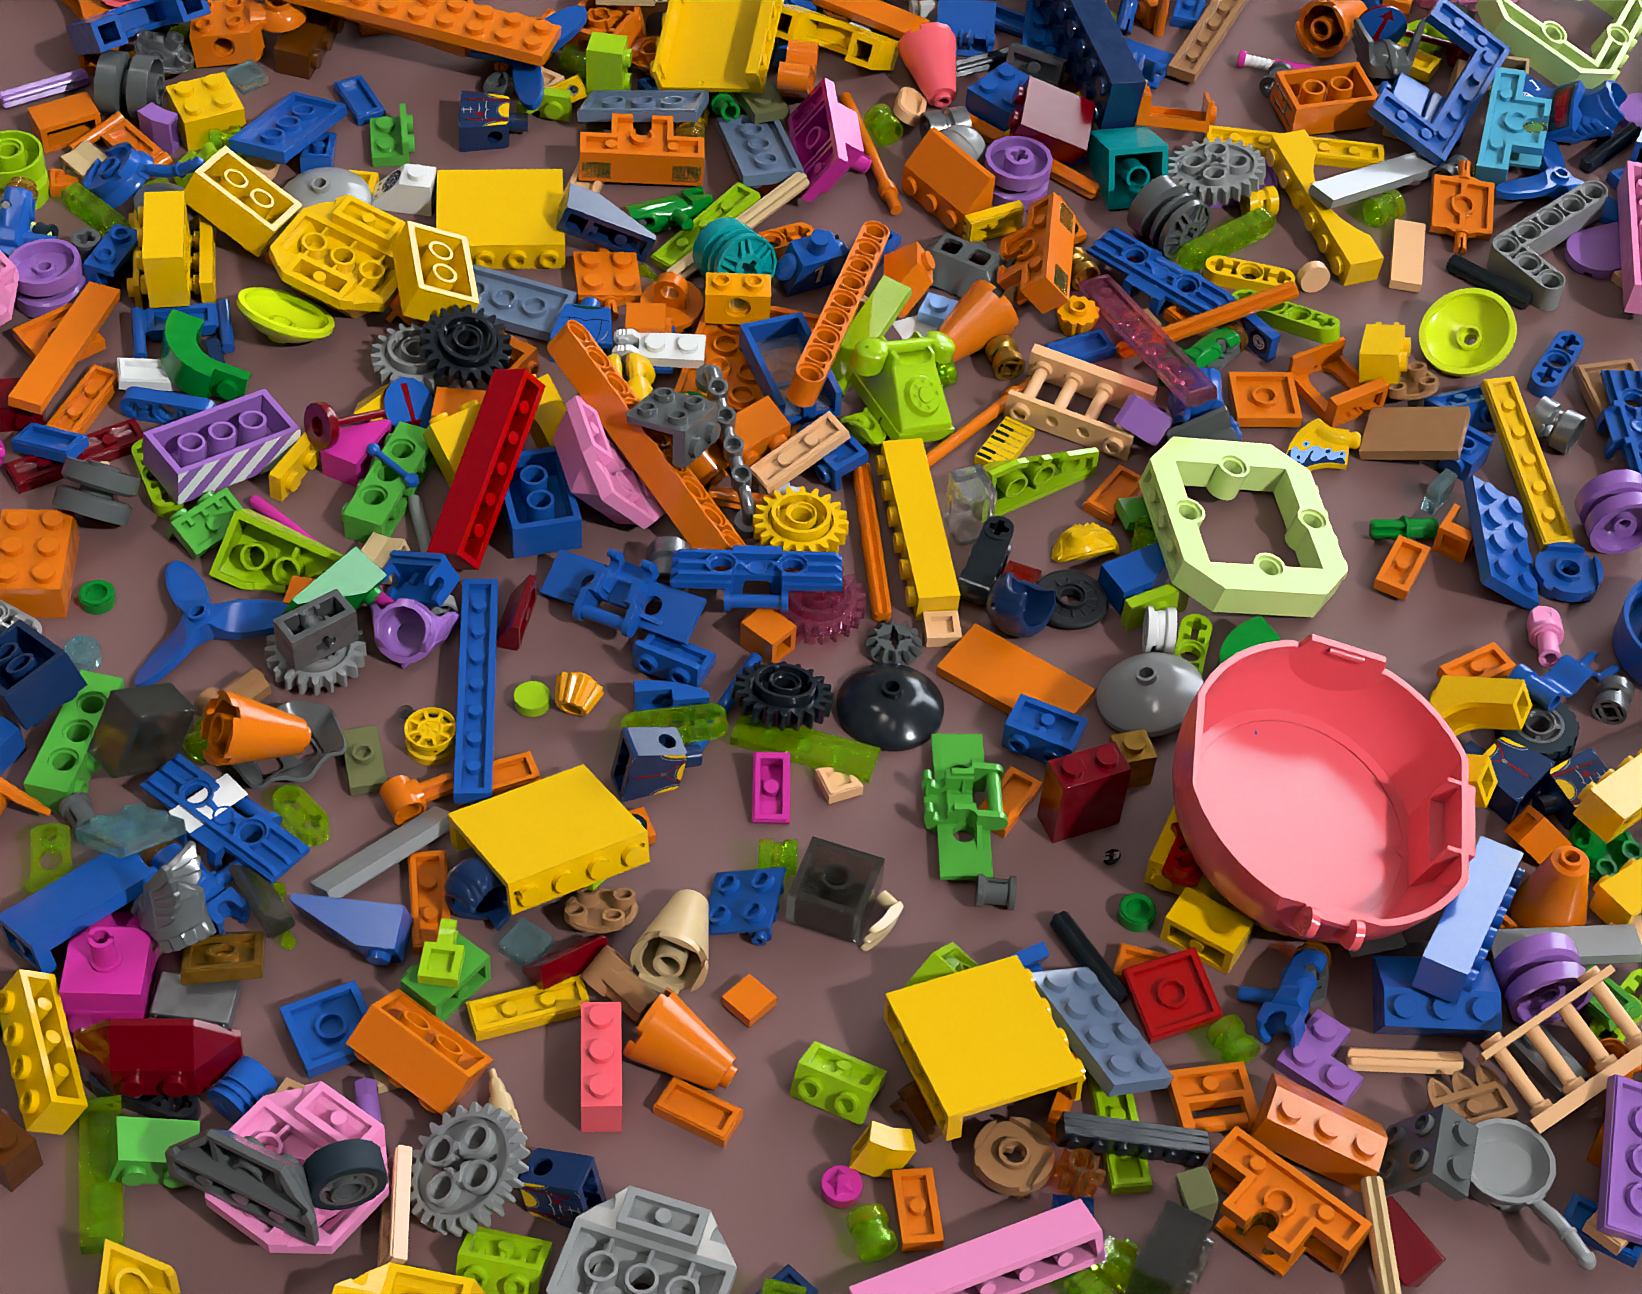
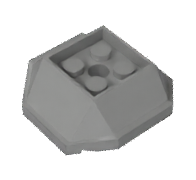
(647, 1242)

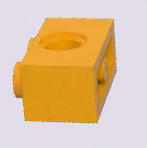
(737, 298)

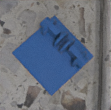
(971, 23)
(1151, 62)
(746, 902)

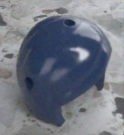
(1019, 606)
(476, 892)

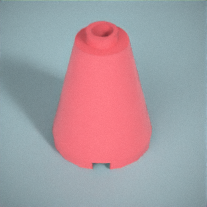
(931, 61)

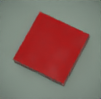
(1172, 995)

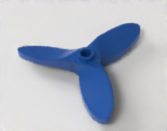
(528, 77)
(1552, 183)
(204, 621)

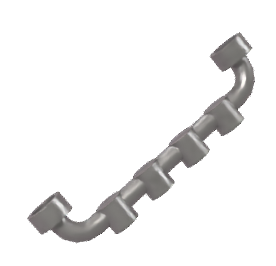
(710, 381)

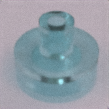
(84, 652)

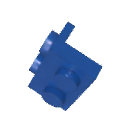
(672, 660)

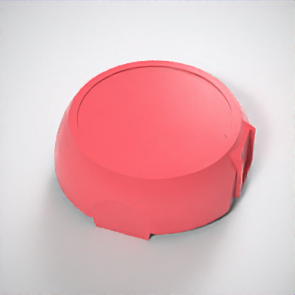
(1340, 808)

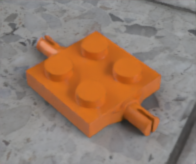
(1461, 207)
(608, 277)

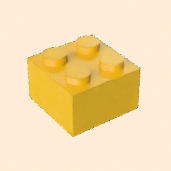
(204, 105)

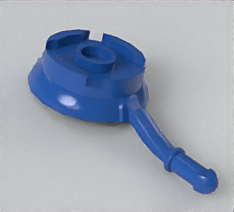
(127, 171)

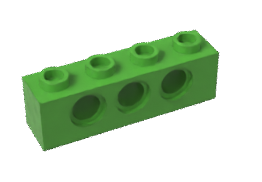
(382, 495)
(63, 760)

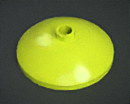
(284, 315)
(1463, 317)

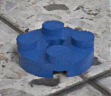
(1555, 584)

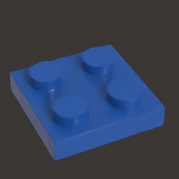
(323, 1025)

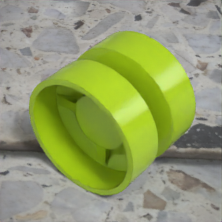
(23, 157)

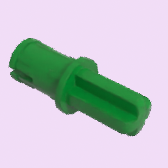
(724, 106)
(1407, 527)

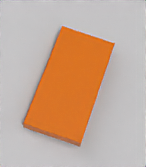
(1002, 671)

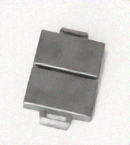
(205, 1001)

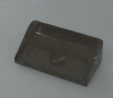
(263, 901)

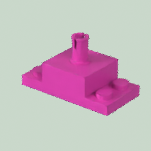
(826, 140)
(108, 972)

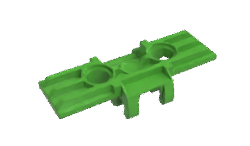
(950, 807)

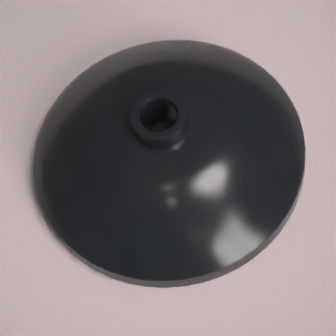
(890, 707)

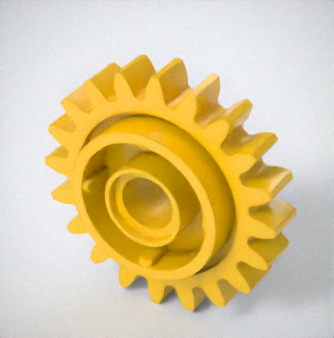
(800, 522)

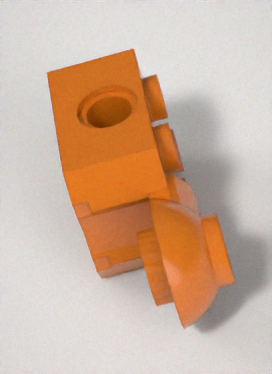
(619, 21)
(237, 29)

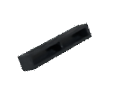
(1132, 1138)

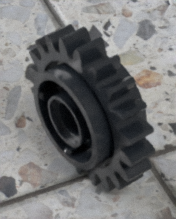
(446, 341)
(782, 695)

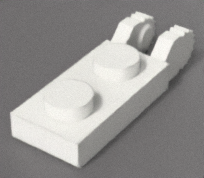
(662, 348)

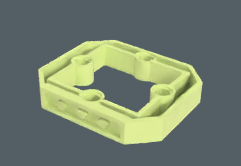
(1548, 44)
(1266, 583)

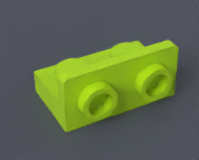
(837, 1082)
(503, 1261)

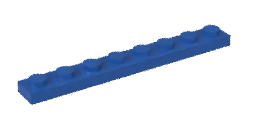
(476, 691)

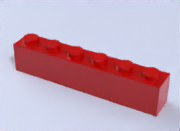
(486, 468)

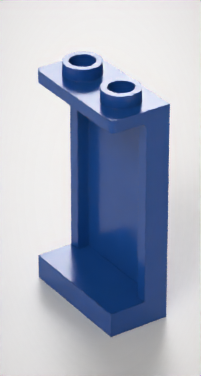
(72, 905)

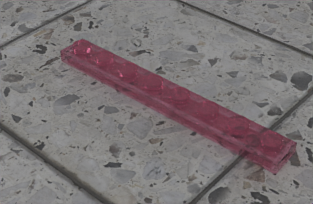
(1149, 341)

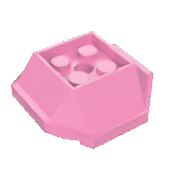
(599, 469)
(299, 1125)

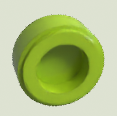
(532, 699)

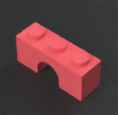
(601, 1067)

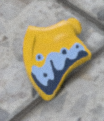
(1323, 446)

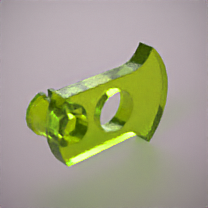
(40, 846)

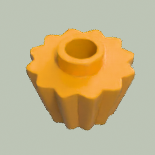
(1077, 316)
(576, 693)

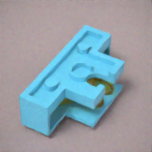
(1512, 129)

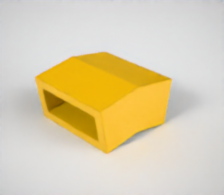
(882, 1150)

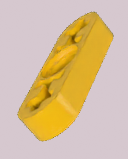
(1228, 265)

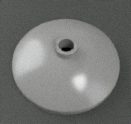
(325, 185)
(1148, 693)

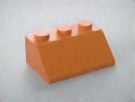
(947, 181)
(418, 1051)
(1319, 1133)

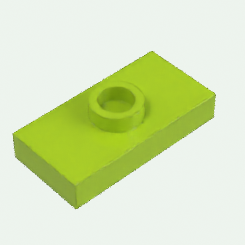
(1159, 598)

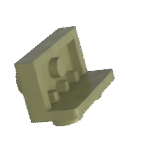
(764, 106)

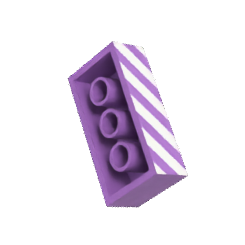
(219, 445)

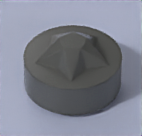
(499, 84)

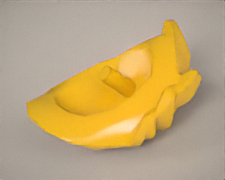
(1083, 542)

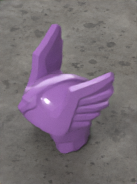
(409, 630)

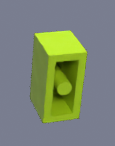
(608, 62)

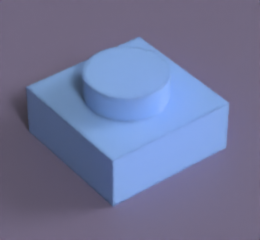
(935, 309)

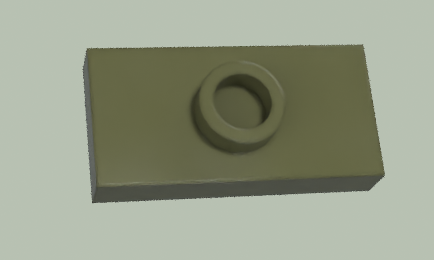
(364, 760)

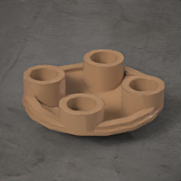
(1414, 383)
(601, 909)

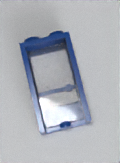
(772, 353)

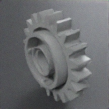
(400, 357)
(321, 673)

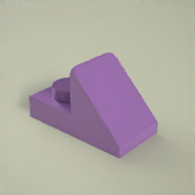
(1144, 419)

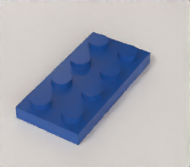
(287, 127)
(1501, 543)

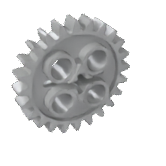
(1218, 169)
(467, 1169)

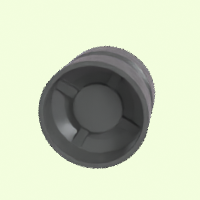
(128, 82)

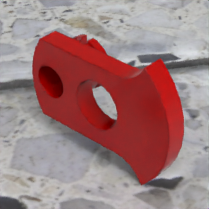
(1181, 866)

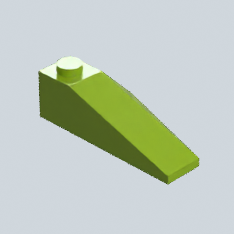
(266, 554)

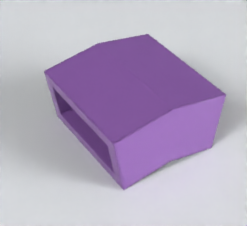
(160, 127)

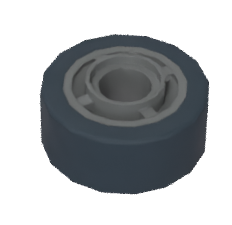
(345, 1174)

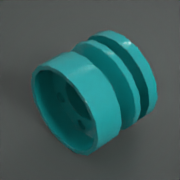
(732, 248)

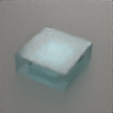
(247, 77)
(1439, 491)
(525, 943)

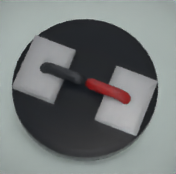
(1111, 856)

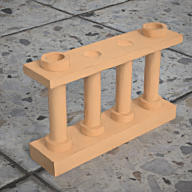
(1081, 378)
(1576, 1089)

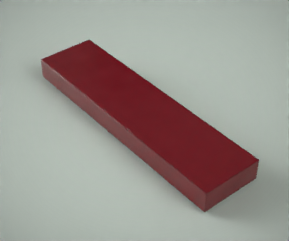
(105, 445)

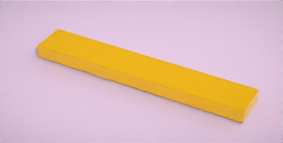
(1329, 151)
(1526, 461)

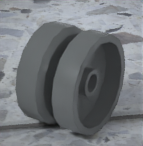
(96, 491)

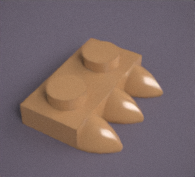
(1474, 1102)

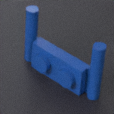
(153, 321)

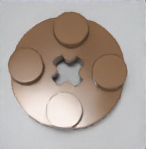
(1008, 1177)

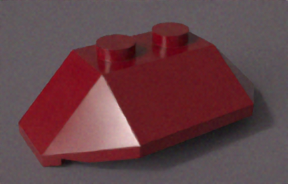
(158, 1055)

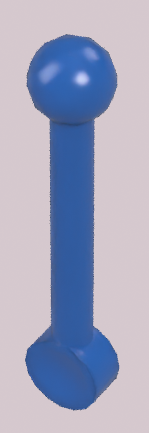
(411, 479)

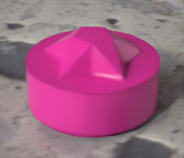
(841, 1187)

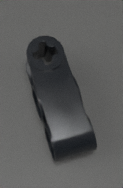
(986, 560)

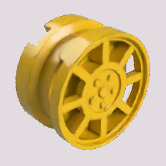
(430, 739)

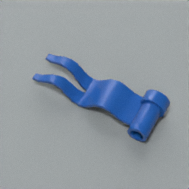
(1563, 679)

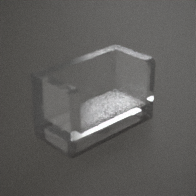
(968, 503)

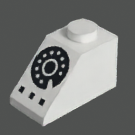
(408, 190)

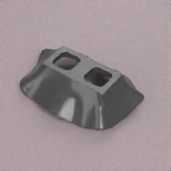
(955, 271)
(325, 737)

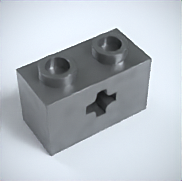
(316, 629)

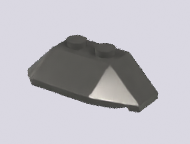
(248, 1178)

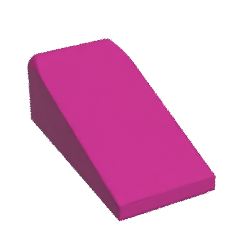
(771, 788)

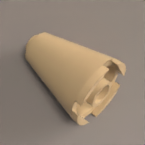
(675, 945)

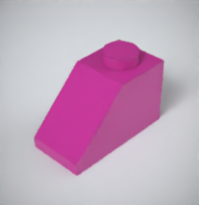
(348, 458)

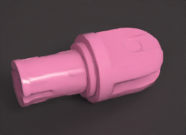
(1545, 634)

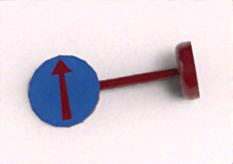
(1391, 24)
(402, 401)

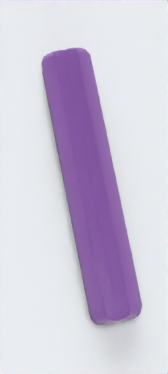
(43, 88)

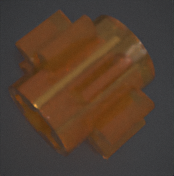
(1079, 1173)

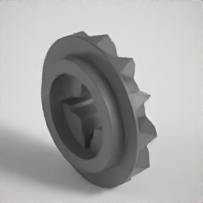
(882, 650)

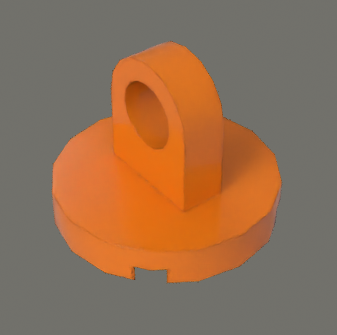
(681, 297)

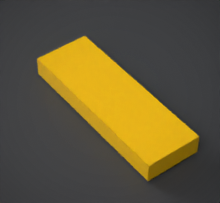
(526, 1008)

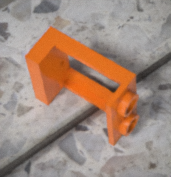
(1175, 117)
(1345, 405)

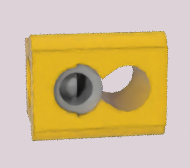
(573, 84)

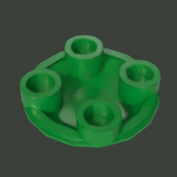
(1603, 856)

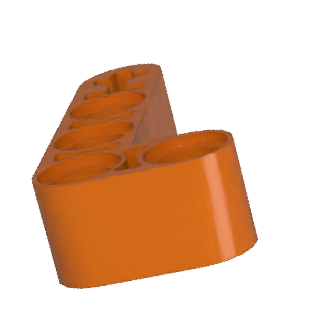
(798, 73)

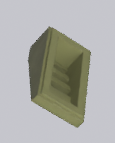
(1197, 1191)

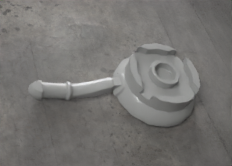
(1515, 1171)

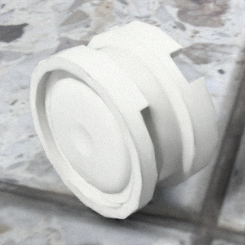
(1159, 630)

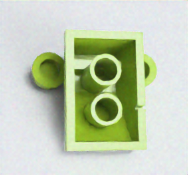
(903, 384)

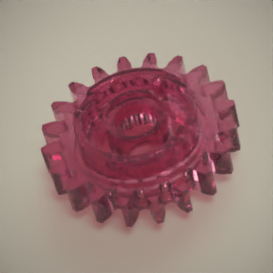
(826, 612)

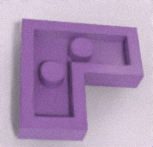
(1314, 1063)

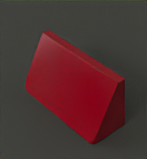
(517, 615)
(565, 961)
(1413, 1250)

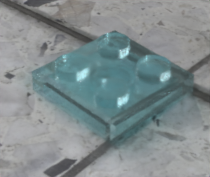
(130, 830)

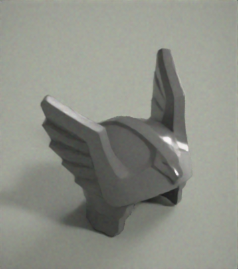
(1384, 57)
(175, 904)

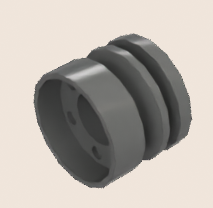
(1168, 215)

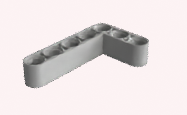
(1518, 249)

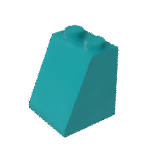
(1125, 162)

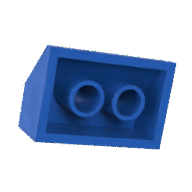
(1410, 1011)

